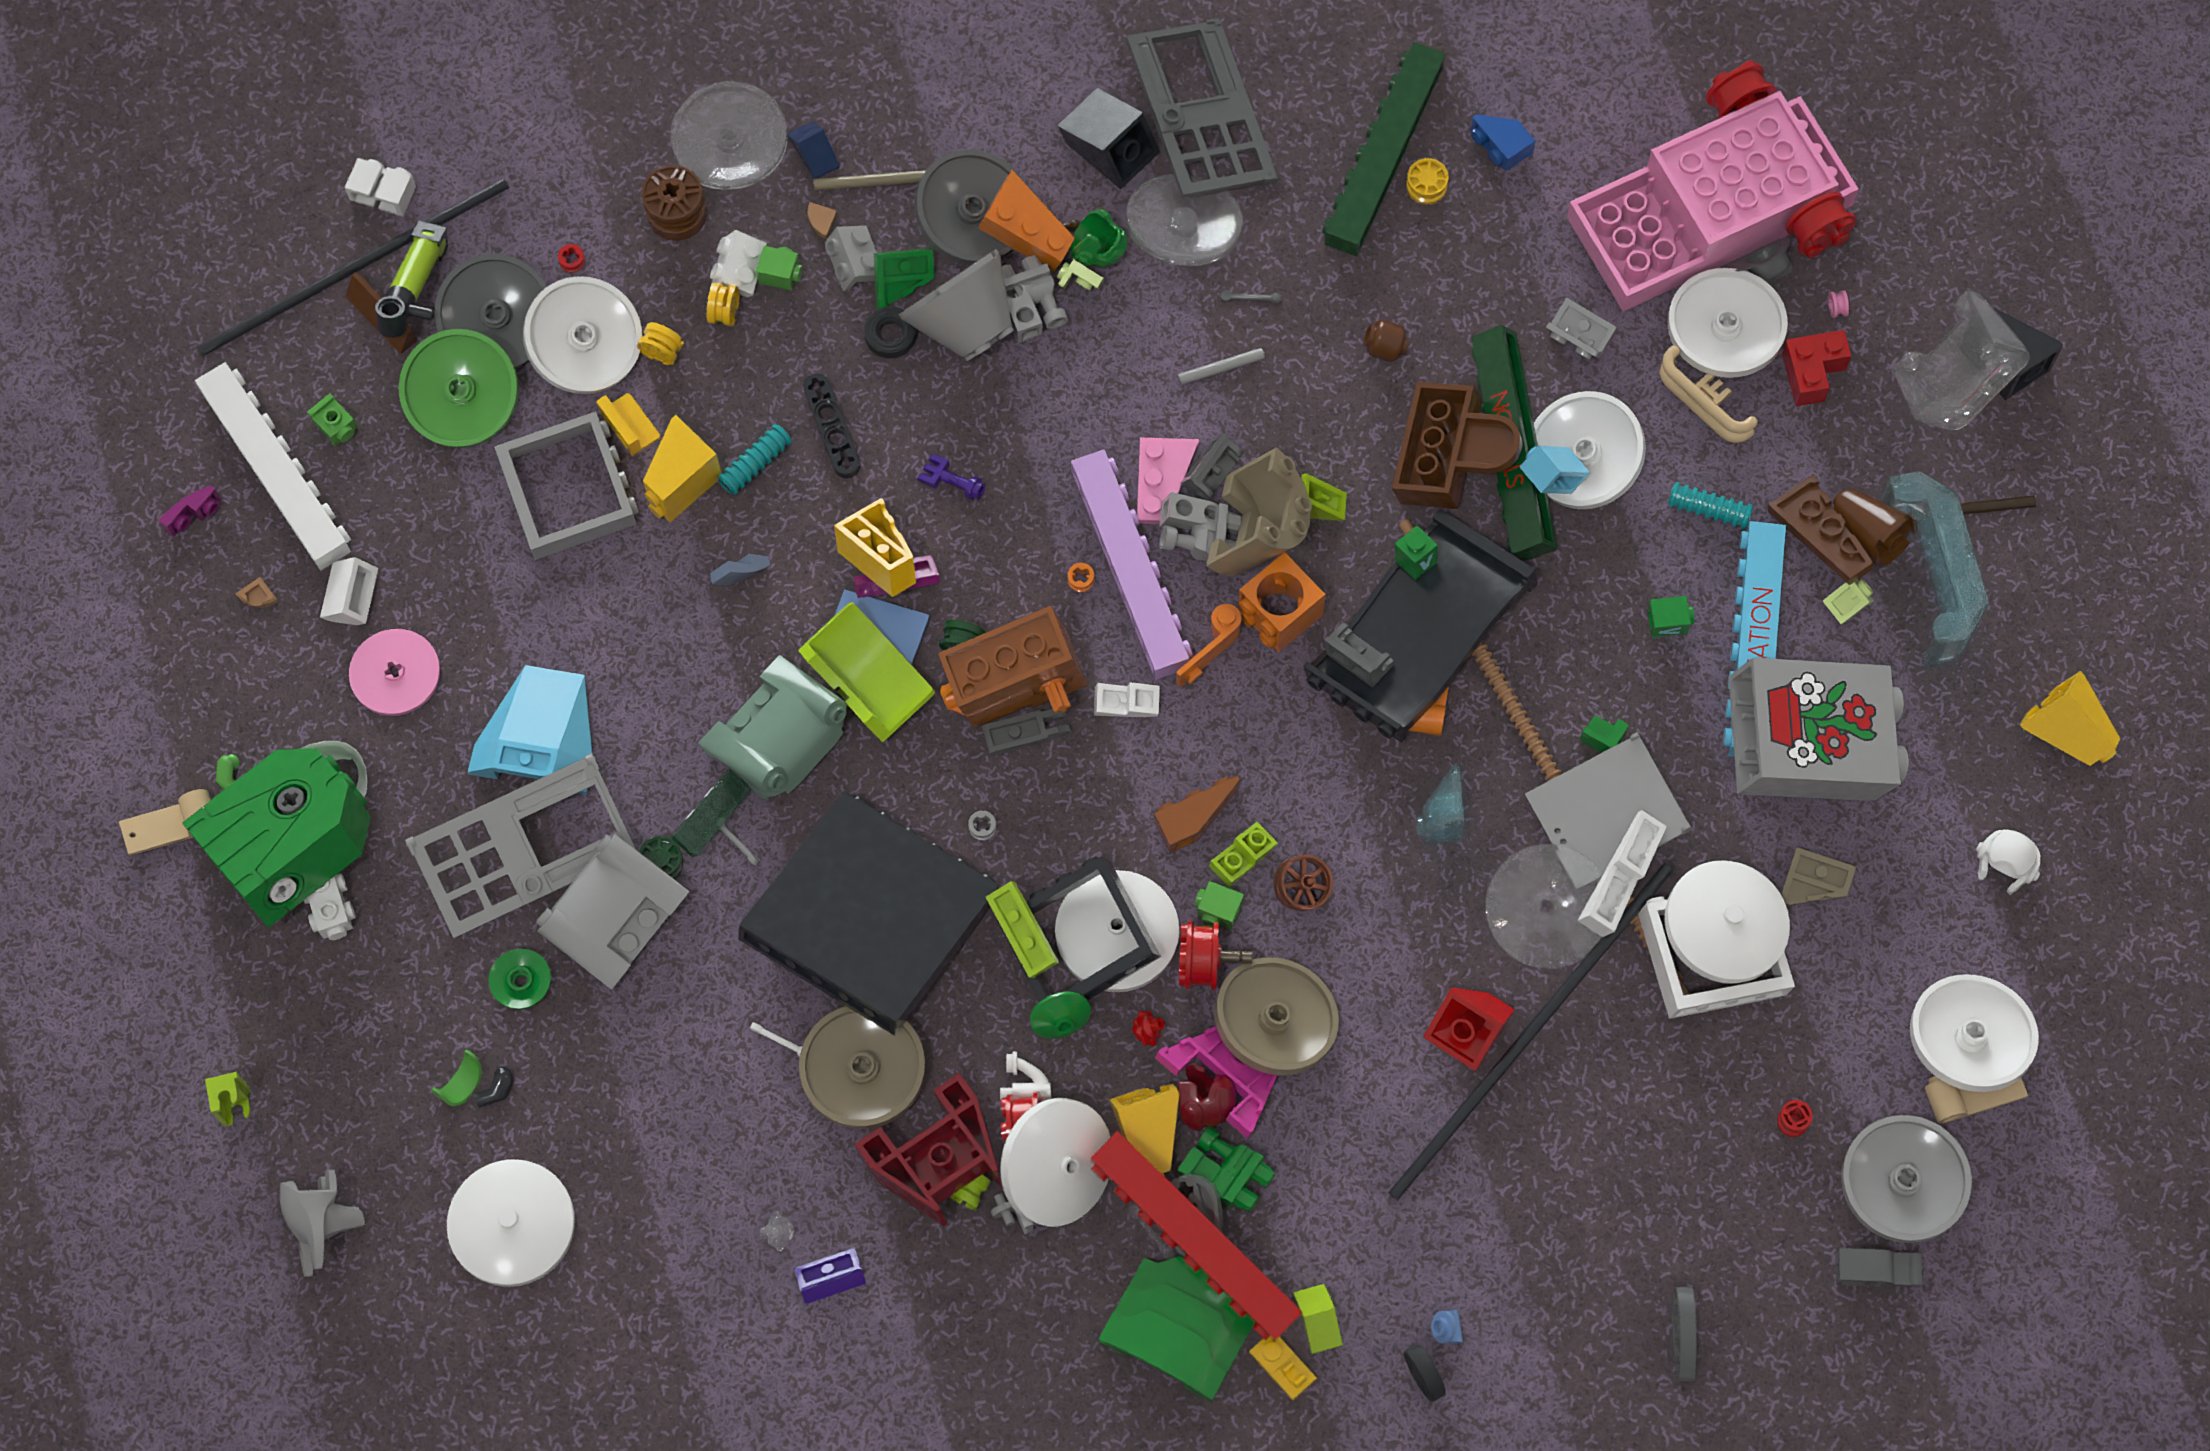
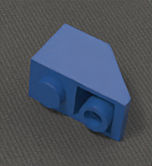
(1503, 138)

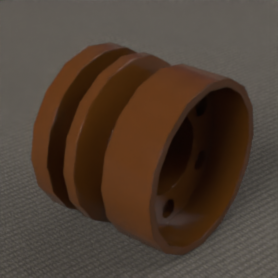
(677, 216)

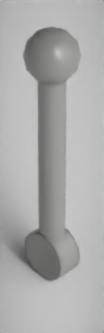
(750, 856)

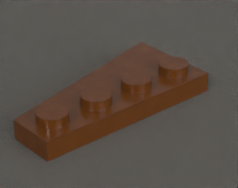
(1818, 526)

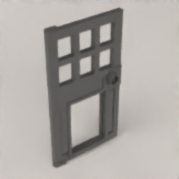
(1193, 116)

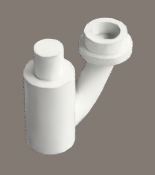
(1021, 1090)

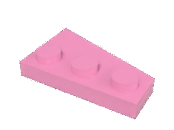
(1161, 470)

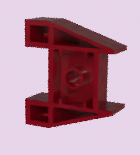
(938, 1158)

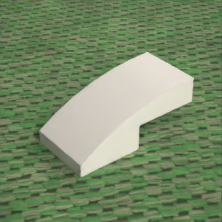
(1126, 701)

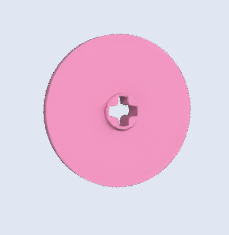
(382, 691)

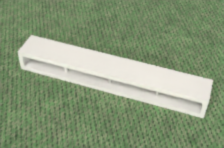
(273, 466)

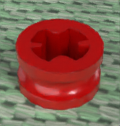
(566, 251)

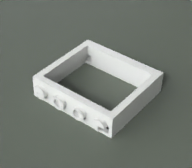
(1680, 1005)

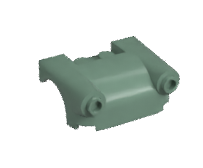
(779, 731)

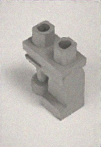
(1027, 290)
(1204, 519)

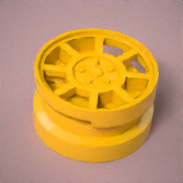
(1427, 181)
(722, 304)
(660, 343)

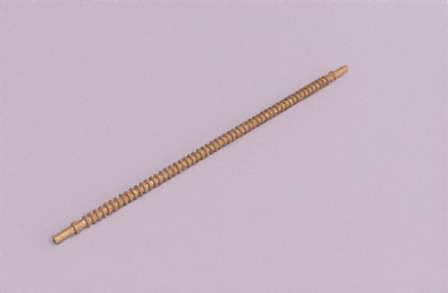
(1527, 732)

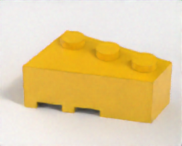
(876, 548)

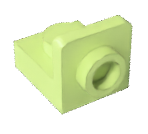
(1085, 276)
(1849, 600)

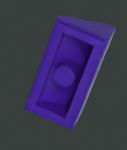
(829, 1276)

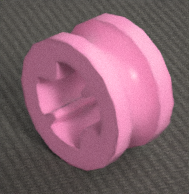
(1838, 304)

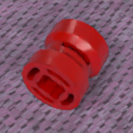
(1791, 1124)

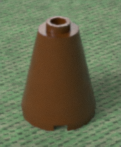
(1876, 525)

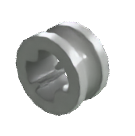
(981, 816)

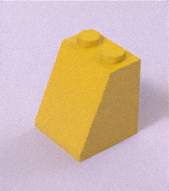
(679, 471)

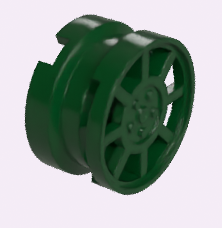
(958, 632)
(664, 854)

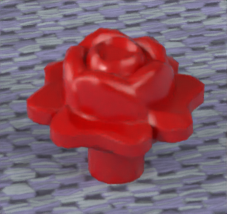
(1147, 1028)

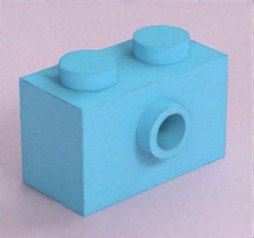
(1554, 469)

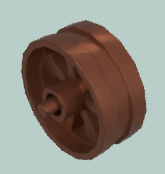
(1303, 882)

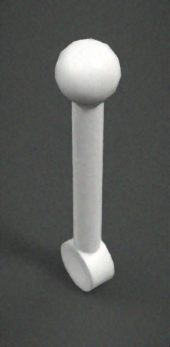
(759, 1029)

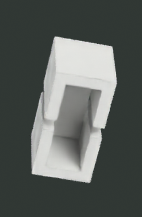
(372, 183)

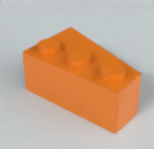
(1026, 223)

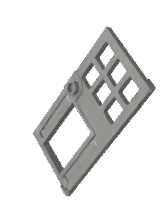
(509, 839)

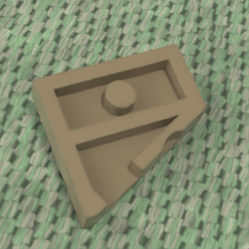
(1816, 878)

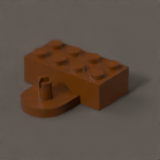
(1448, 439)

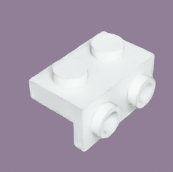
(738, 262)

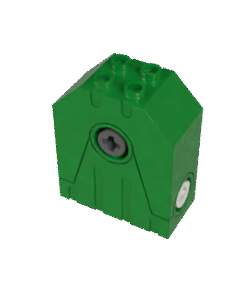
(283, 829)

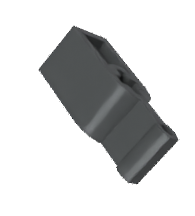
(1877, 1268)

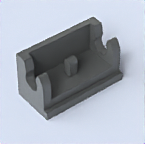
(1212, 467)
(1357, 655)

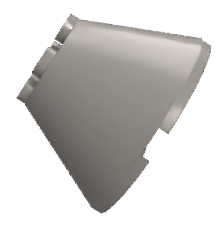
(966, 310)

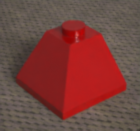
(1468, 1025)

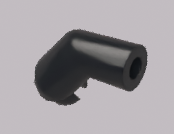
(498, 1090)

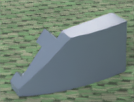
(737, 571)

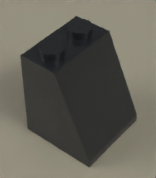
(1110, 137)
(2042, 351)

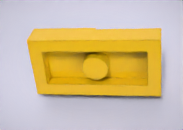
(1283, 1366)

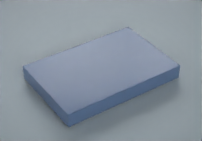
(898, 624)

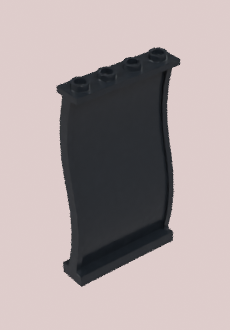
(1425, 626)

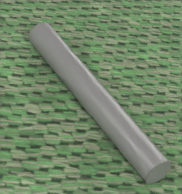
(1221, 366)

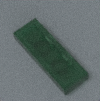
(711, 813)

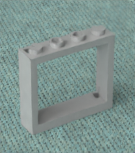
(587, 530)

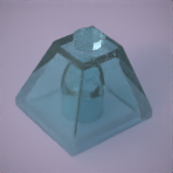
(1443, 812)

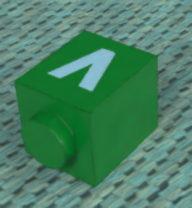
(1416, 552)
(1670, 616)

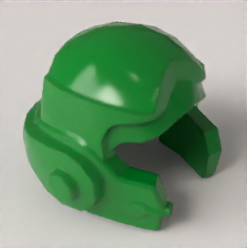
(1098, 241)

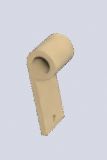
(162, 826)
(1955, 1103)

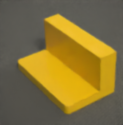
(628, 422)

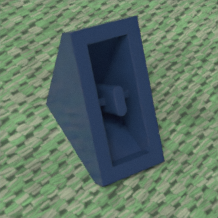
(814, 149)

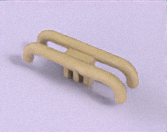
(1704, 399)

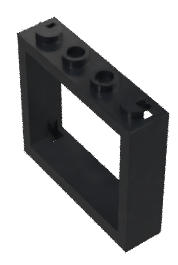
(1117, 970)

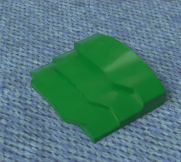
(1178, 1326)

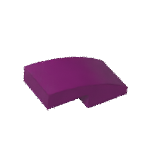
(199, 503)

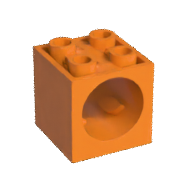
(1286, 578)

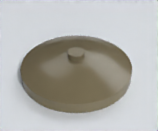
(1276, 1016)
(860, 1071)

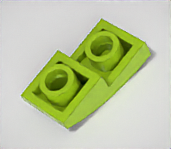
(1243, 854)

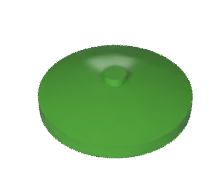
(458, 388)

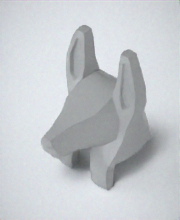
(315, 1218)

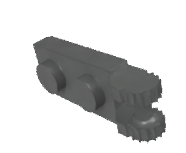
(1022, 731)

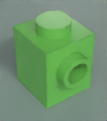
(779, 268)
(1218, 905)

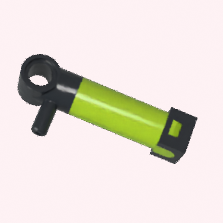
(392, 311)

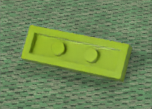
(1022, 929)

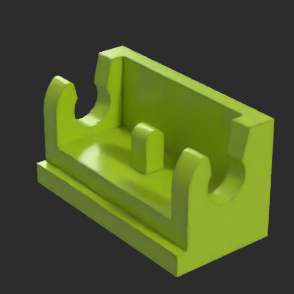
(225, 1093)

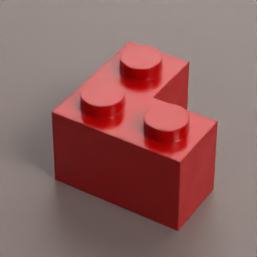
(1809, 361)

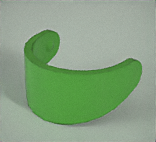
(462, 1083)

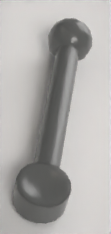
(1227, 296)

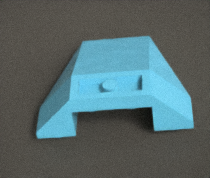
(536, 727)

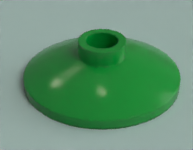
(512, 966)
(1060, 1015)

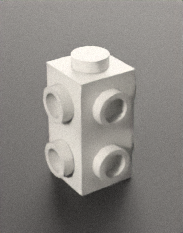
(330, 912)

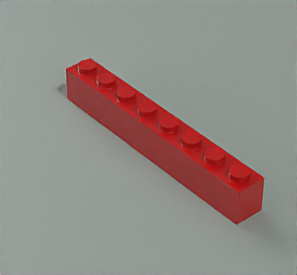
(1195, 1236)

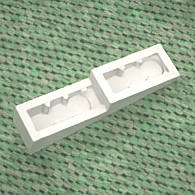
(1620, 877)

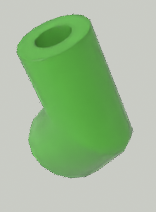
(225, 769)

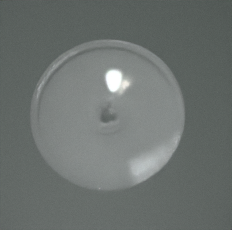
(729, 135)
(1182, 229)
(1515, 912)

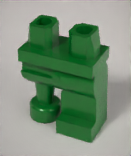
(1234, 1173)

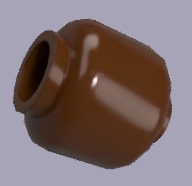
(1385, 340)

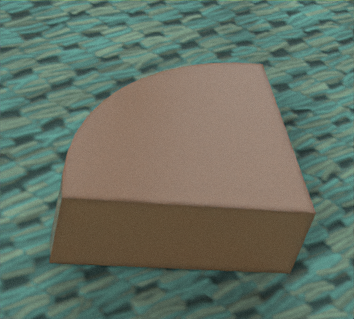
(821, 219)
(257, 594)

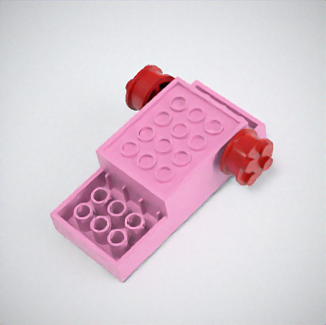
(1719, 193)

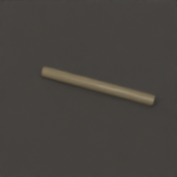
(868, 180)

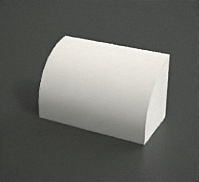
(349, 591)

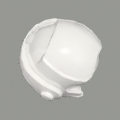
(2010, 854)

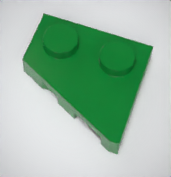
(900, 273)

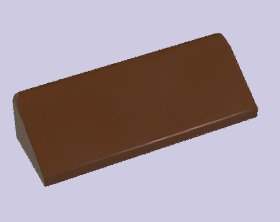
(365, 300)

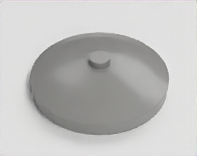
(1906, 1179)

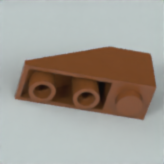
(1190, 818)

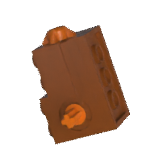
(1012, 668)

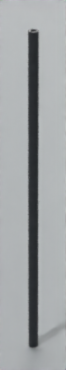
(1528, 1034)

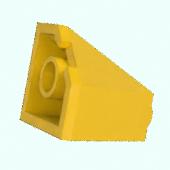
(2074, 722)
(1149, 1122)

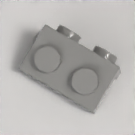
(851, 255)
(1582, 329)

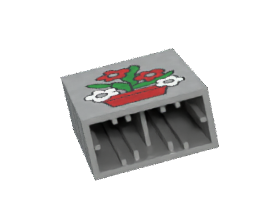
(1816, 729)

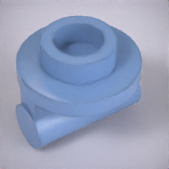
(1447, 1327)

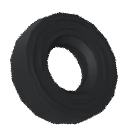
(883, 348)
(1424, 1372)

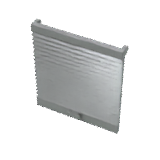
(1602, 797)

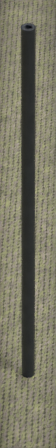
(348, 270)

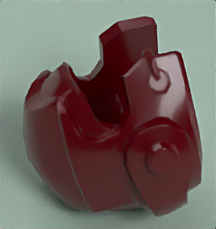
(1205, 1099)

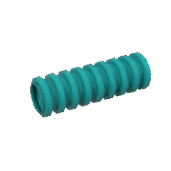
(754, 459)
(1710, 505)

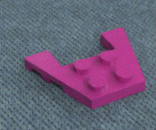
(1247, 1082)

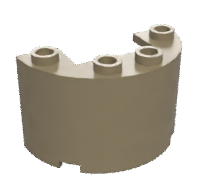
(1272, 509)

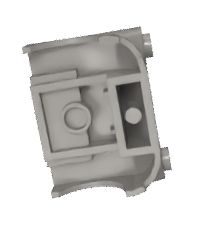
(611, 910)

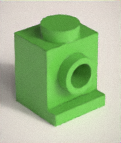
(326, 411)

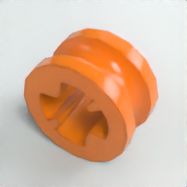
(1082, 568)

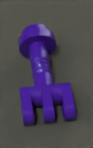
(973, 488)

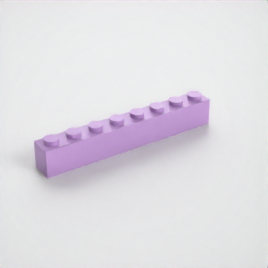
(1130, 564)

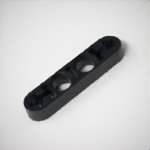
(831, 426)

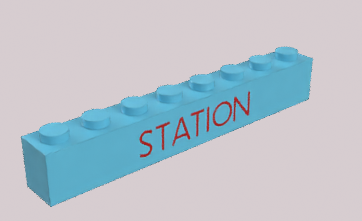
(1757, 599)

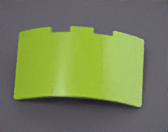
(869, 671)

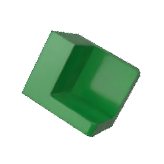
(1603, 735)

